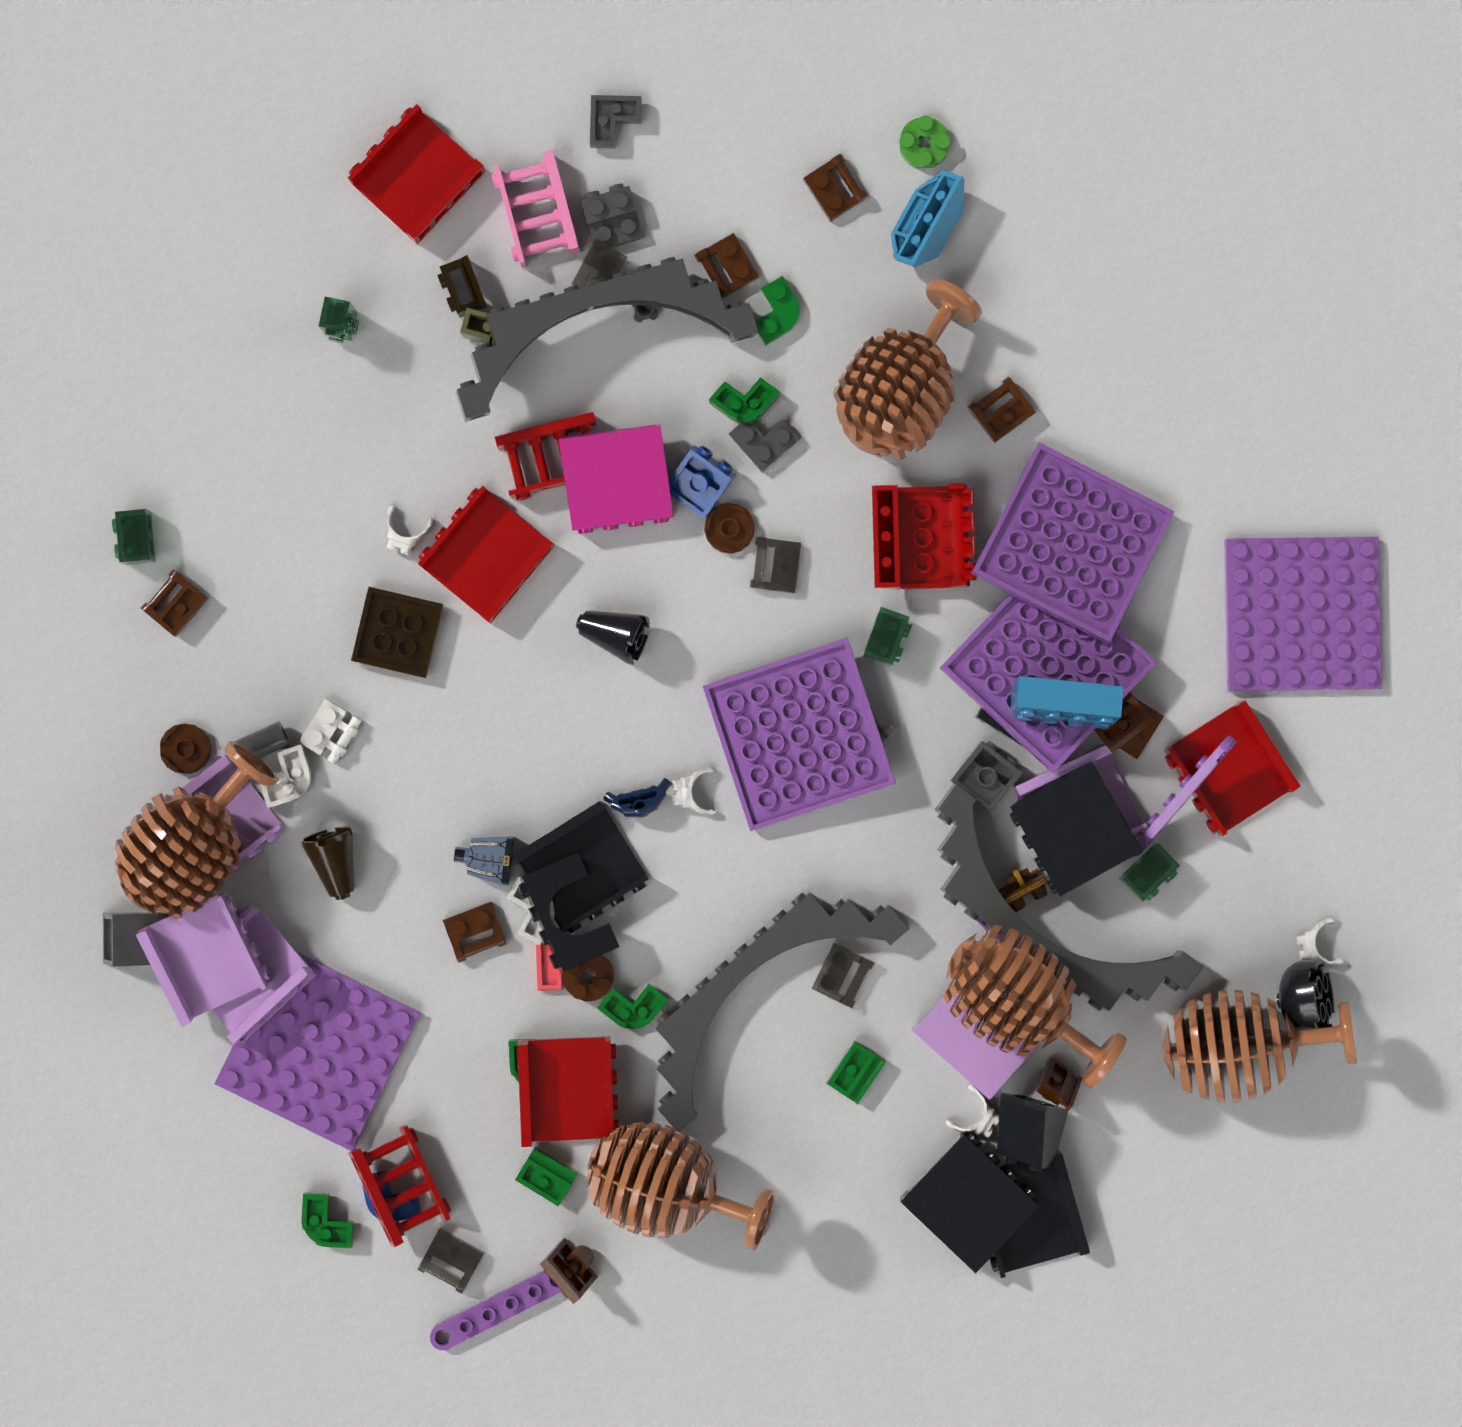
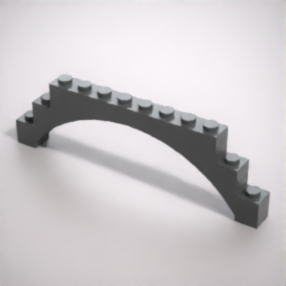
(656, 286)
(974, 890)
(689, 1022)

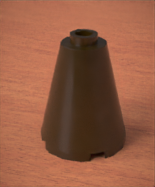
(332, 860)

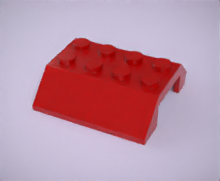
(923, 536)

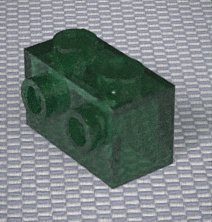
(338, 320)
(134, 536)
(886, 637)
(1150, 872)

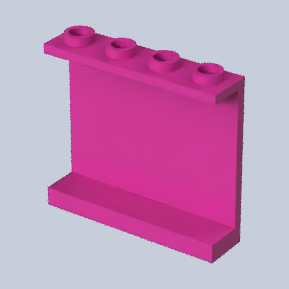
(616, 478)

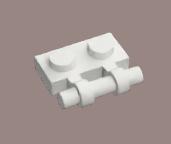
(324, 726)

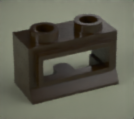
(478, 301)

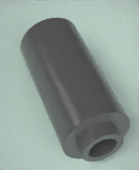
(265, 740)

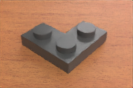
(606, 112)
(764, 449)

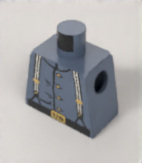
(488, 858)

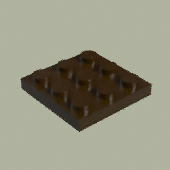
(397, 632)

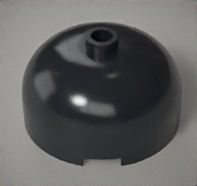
(1298, 995)

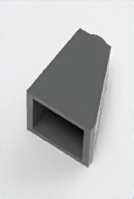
(120, 938)

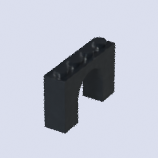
(566, 949)

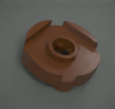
(600, 984)

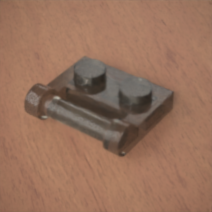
(784, 565)
(834, 972)
(455, 1253)

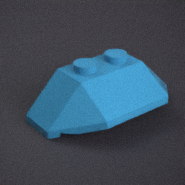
(928, 219)

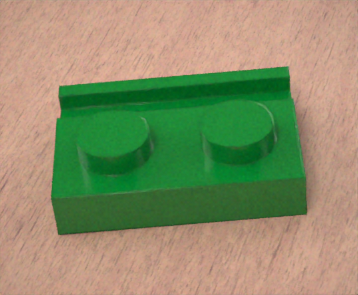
(856, 1072)
(546, 1176)

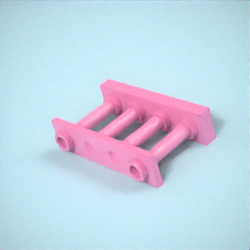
(559, 215)

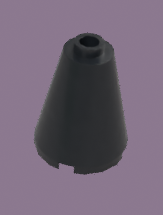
(615, 632)

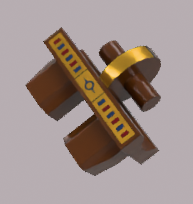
(1022, 884)

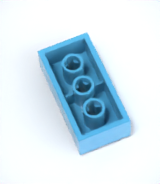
(1066, 702)

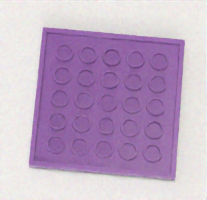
(1073, 543)
(1302, 613)
(1034, 644)
(799, 734)
(322, 1055)

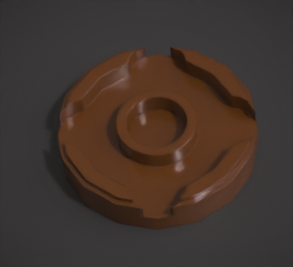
(729, 528)
(185, 748)

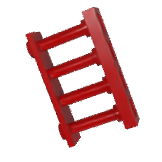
(534, 437)
(373, 1184)

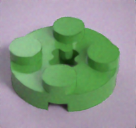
(926, 128)

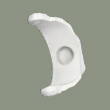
(404, 543)
(683, 792)
(1308, 946)
(984, 1124)

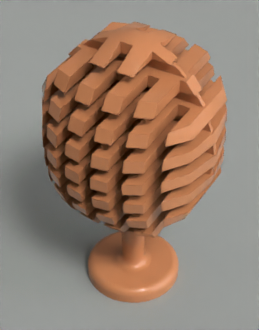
(902, 381)
(185, 842)
(1020, 998)
(1243, 1044)
(663, 1184)

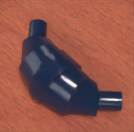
(639, 802)

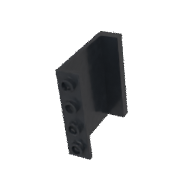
(1075, 829)
(606, 857)
(971, 1201)
(1052, 1229)

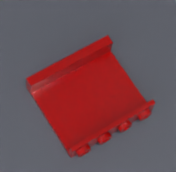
(415, 174)
(485, 554)
(1246, 777)
(566, 1089)

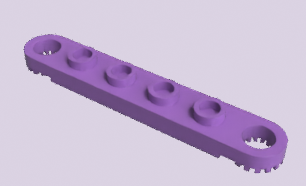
(1189, 786)
(495, 1310)

